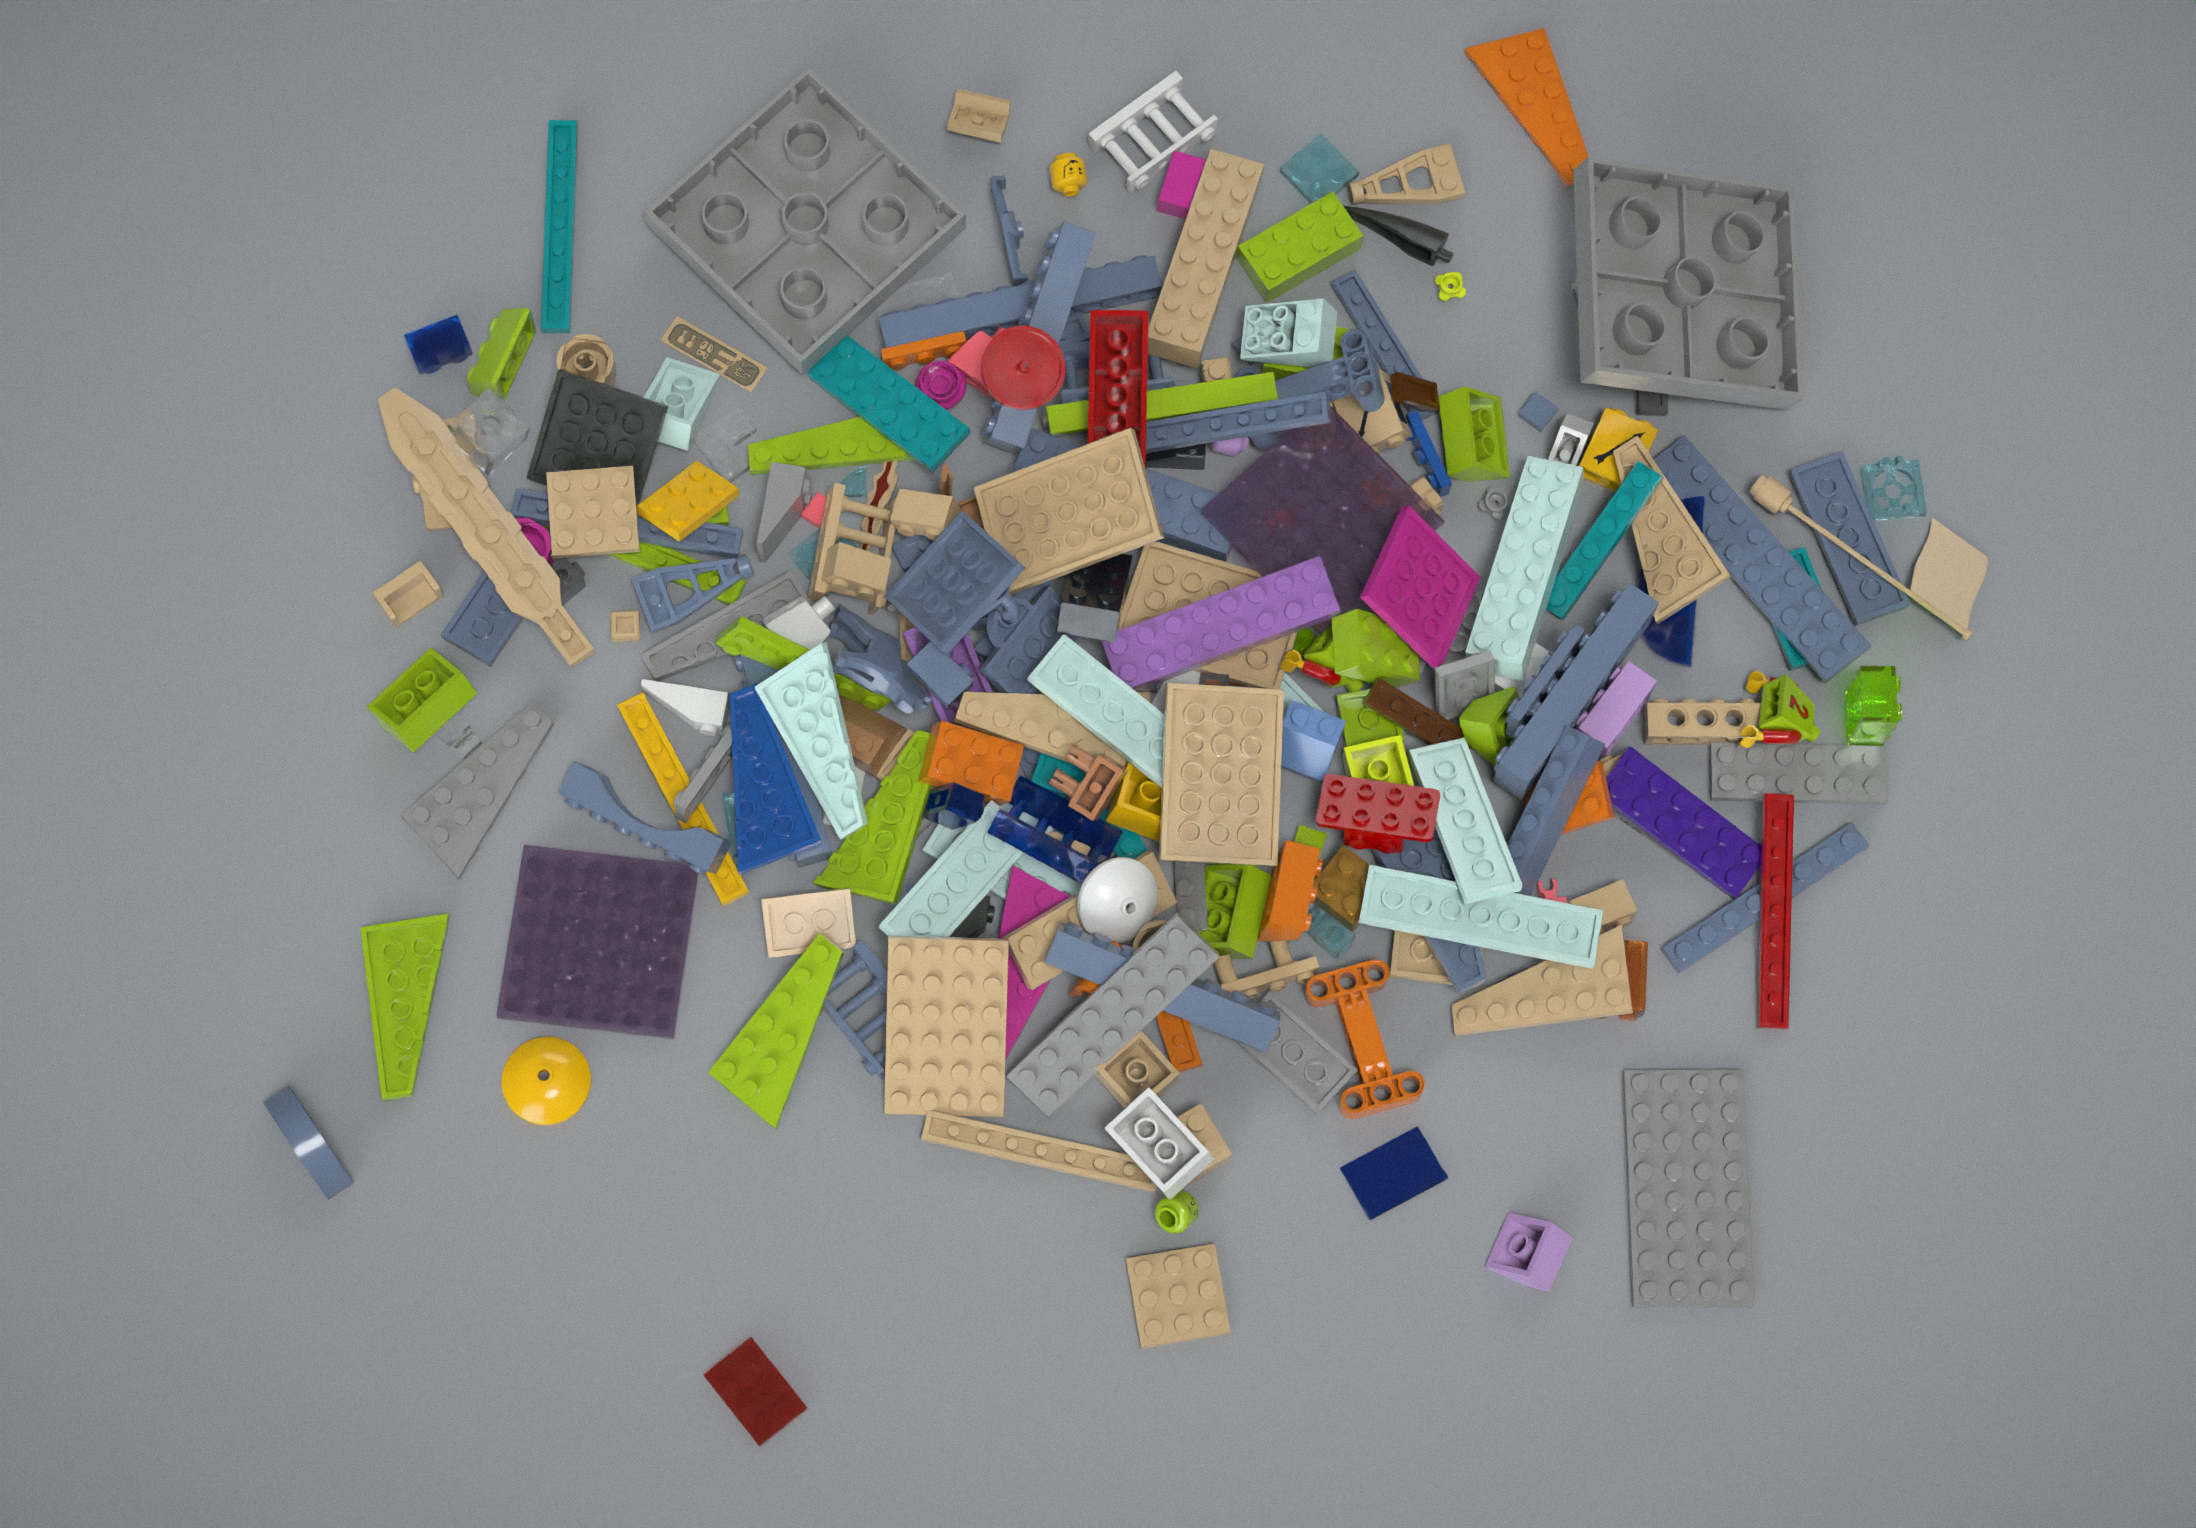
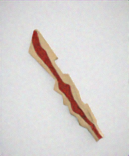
(880, 496)

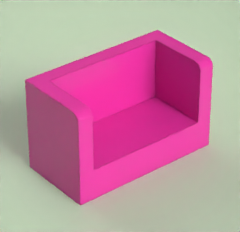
(1180, 184)

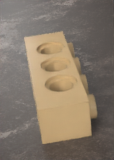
(1661, 732)

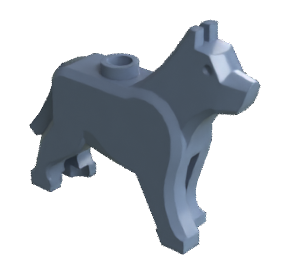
(874, 661)

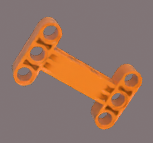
(1364, 1038)

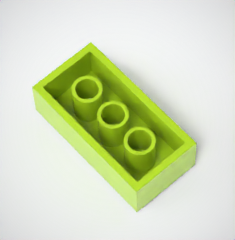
(1299, 247)

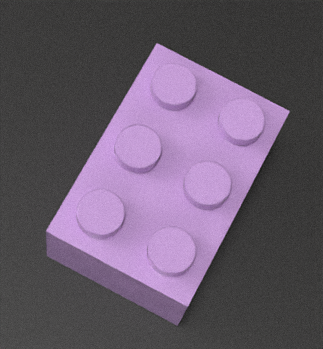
(1617, 706)

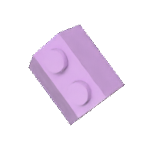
(1529, 1251)

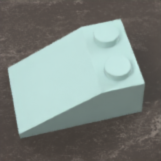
(687, 394)

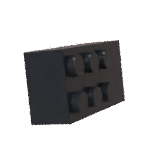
(1095, 599)

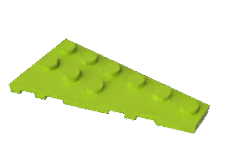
(879, 854)
(401, 982)
(774, 1042)

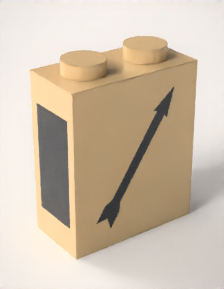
(1378, 428)

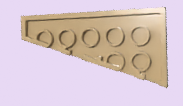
(1670, 545)
(1030, 721)
(1552, 993)

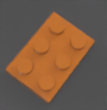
(1593, 804)

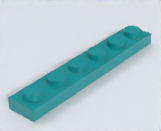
(1602, 538)

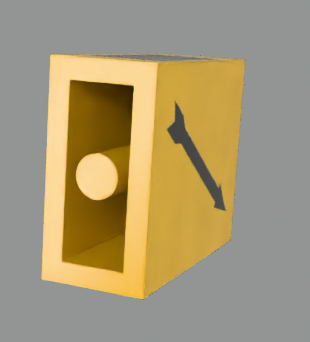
(1612, 432)

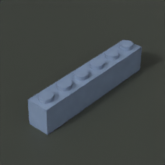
(1552, 804)

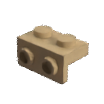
(979, 115)

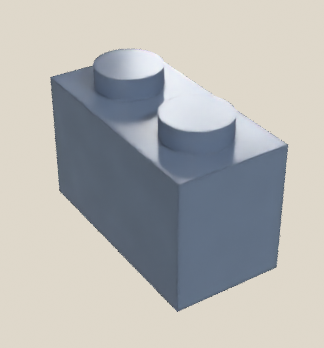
(940, 675)

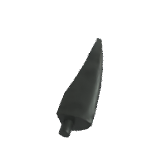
(1412, 237)

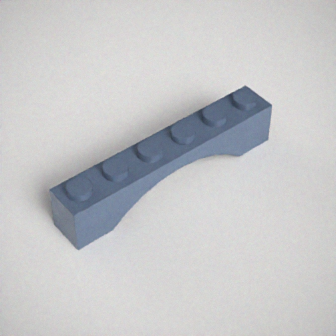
(594, 791)

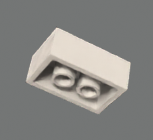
(1159, 1143)

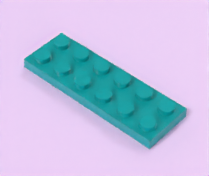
(889, 403)

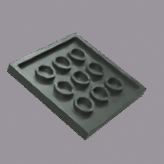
(596, 428)

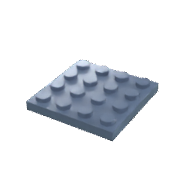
(954, 582)

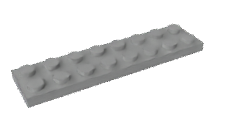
(1113, 1014)

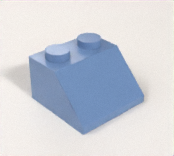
(1309, 740)

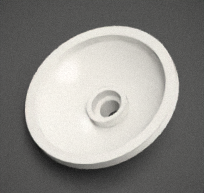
(1107, 893)

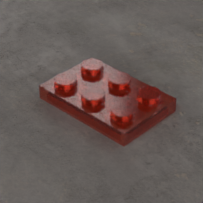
(755, 1392)

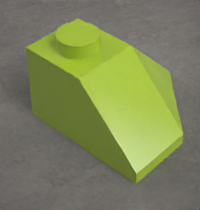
(1485, 723)

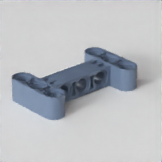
(1337, 378)

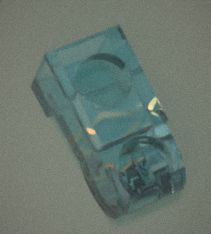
(1329, 933)

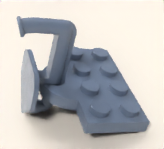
(1021, 638)

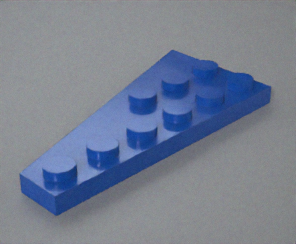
(768, 800)

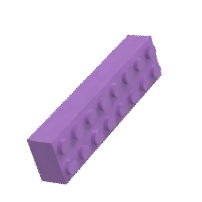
(1223, 625)

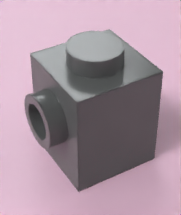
(570, 579)

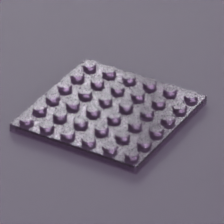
(1317, 497)
(598, 942)

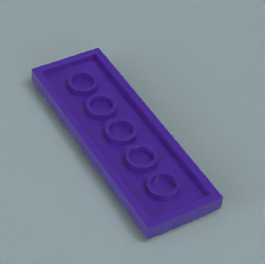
(1683, 823)

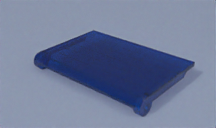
(1393, 1173)

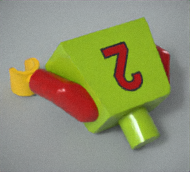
(1320, 663)
(1784, 712)

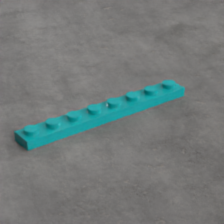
(559, 226)

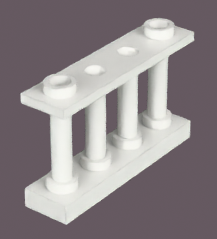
(1148, 106)

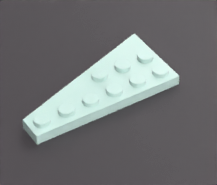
(811, 721)

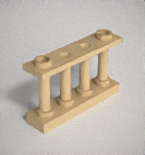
(833, 529)

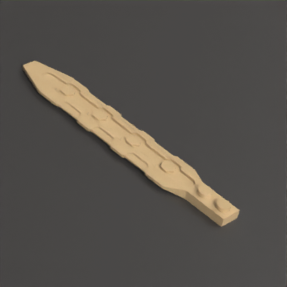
(481, 521)

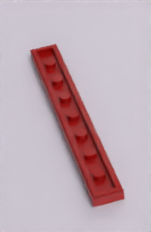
(1775, 911)

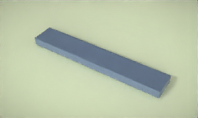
(1369, 319)

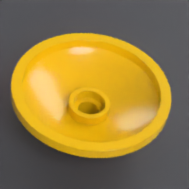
(548, 1100)

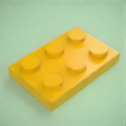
(687, 501)

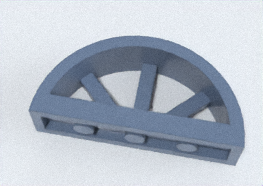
(308, 1142)

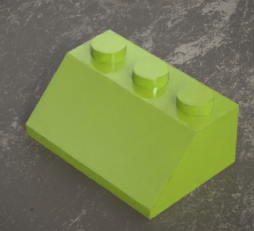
(503, 352)
(1473, 435)
(1235, 908)

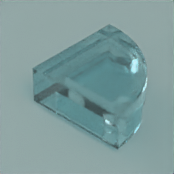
(856, 483)

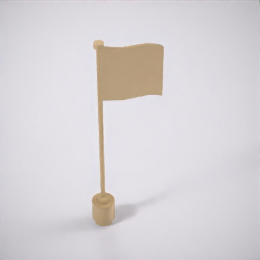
(1942, 578)

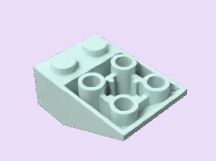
(1289, 333)

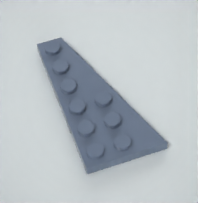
(1460, 961)

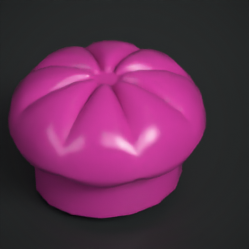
(942, 383)

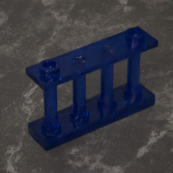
(1053, 812)

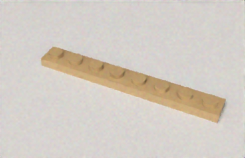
(1035, 1150)

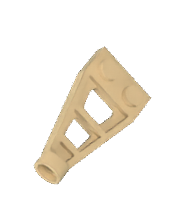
(1442, 172)

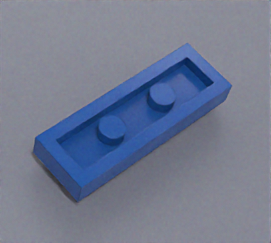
(1426, 455)

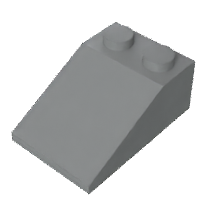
(784, 502)

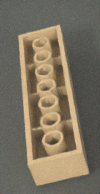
(1204, 258)

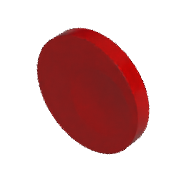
(1023, 367)

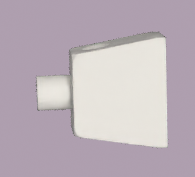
(801, 621)

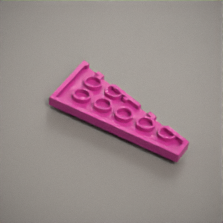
(1025, 900)

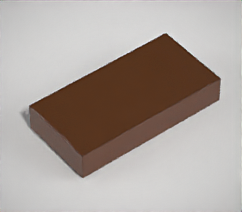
(1414, 392)

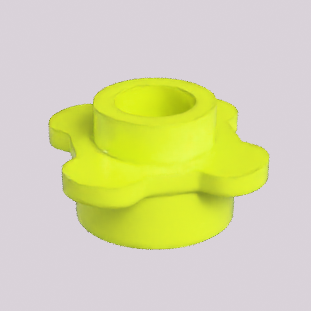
(1454, 279)

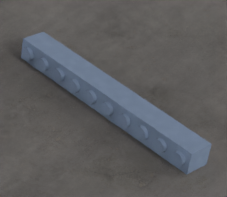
(1098, 289)

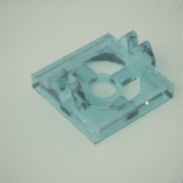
(1910, 468)

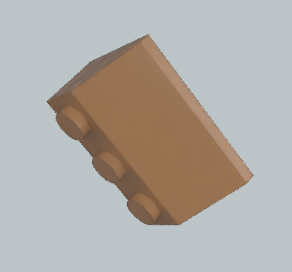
(869, 735)

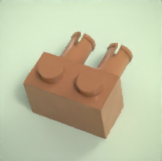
(1097, 788)

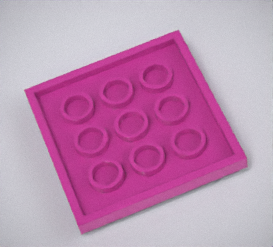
(1420, 587)

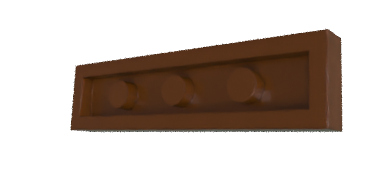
(1410, 714)

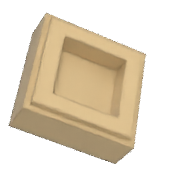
(625, 626)

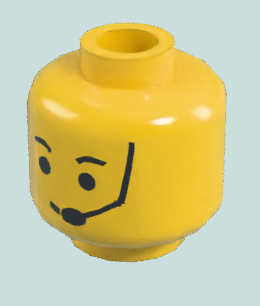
(1068, 174)

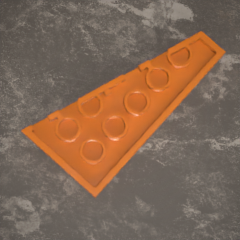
(1533, 91)

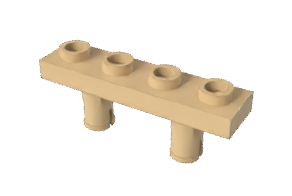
(1274, 979)

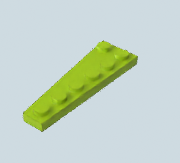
(827, 446)
(776, 651)

